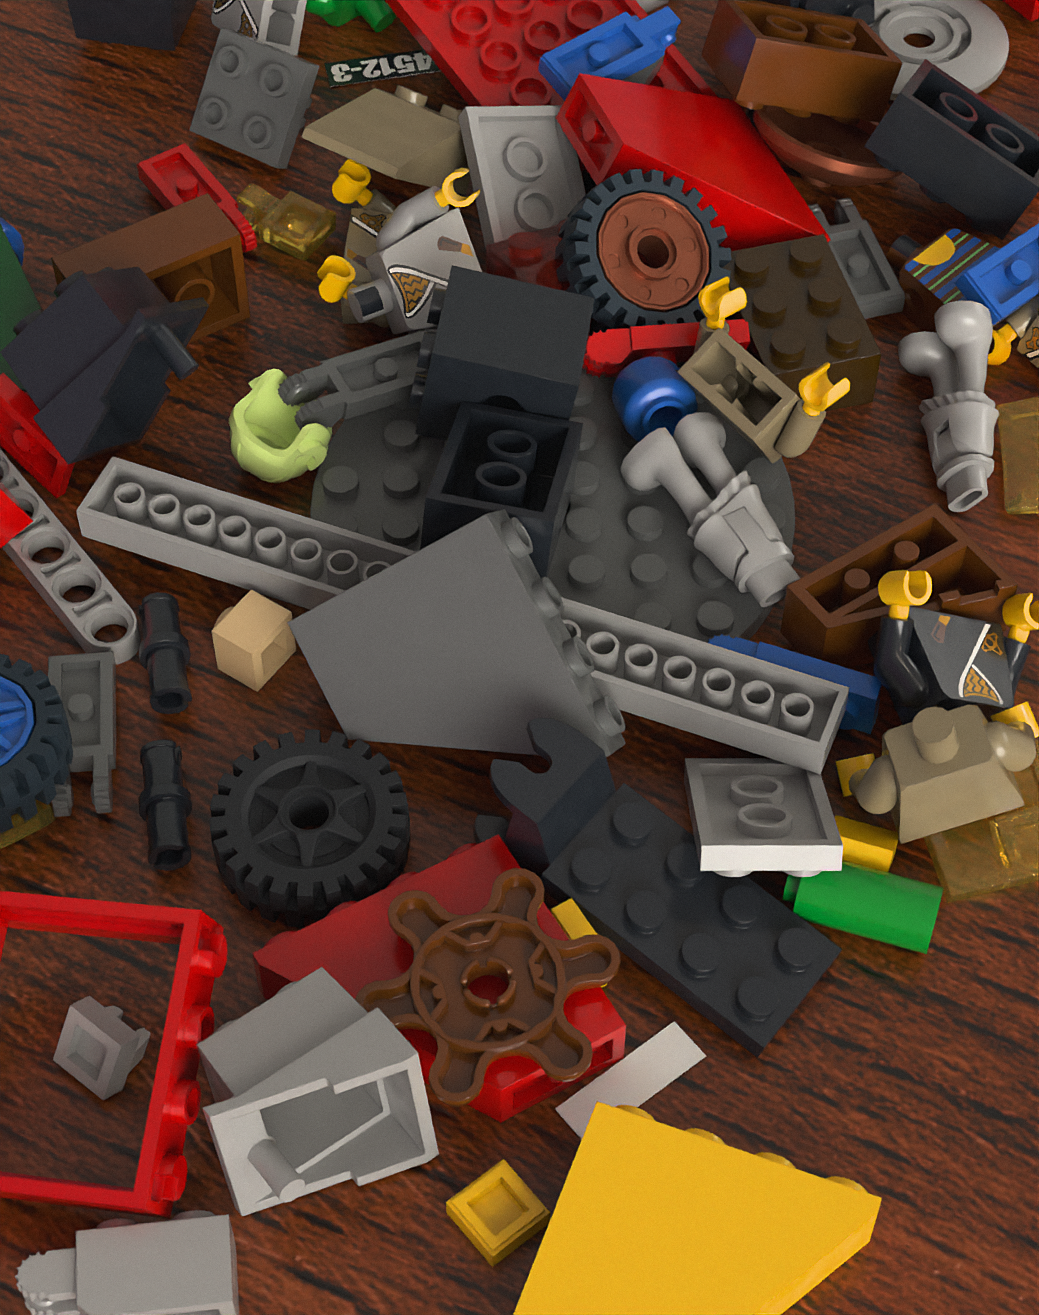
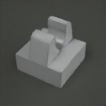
(99, 1047)

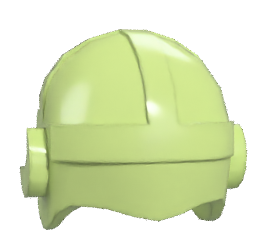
(267, 437)

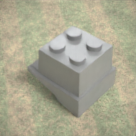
(313, 1096)

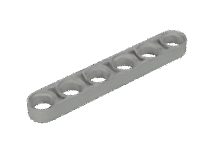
(71, 569)

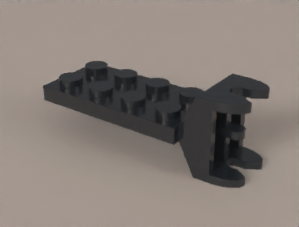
(641, 886)

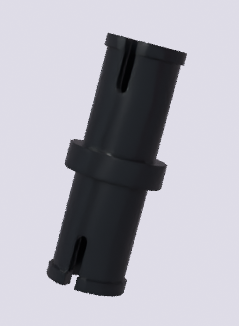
(164, 653)
(165, 805)

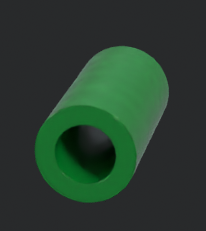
(868, 904)

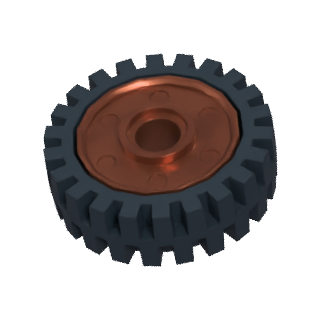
(660, 222)

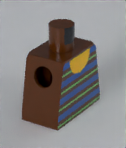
(932, 270)

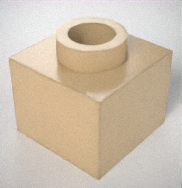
(253, 640)

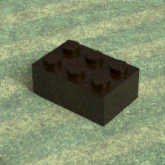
(805, 316)

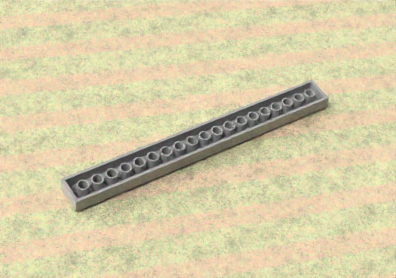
(310, 561)

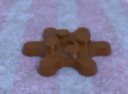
(500, 943)

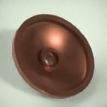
(822, 147)

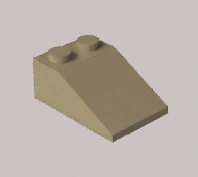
(396, 137)

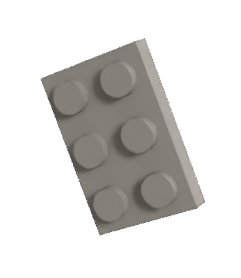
(522, 168)
(760, 817)

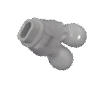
(960, 414)
(734, 527)

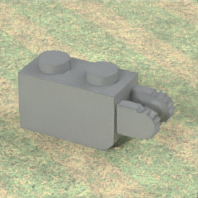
(138, 1270)

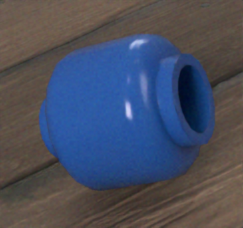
(652, 396)

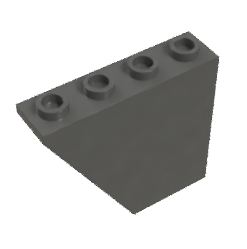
(456, 649)

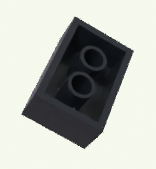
(959, 150)
(508, 463)

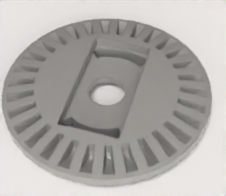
(965, 34)

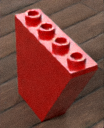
(697, 139)
(362, 948)

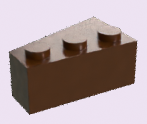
(840, 606)

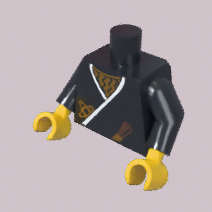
(944, 657)

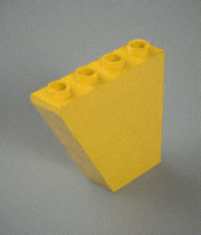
(688, 1226)

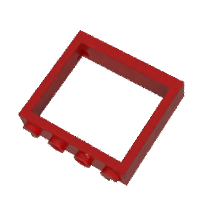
(188, 1021)

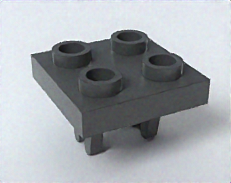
(254, 98)

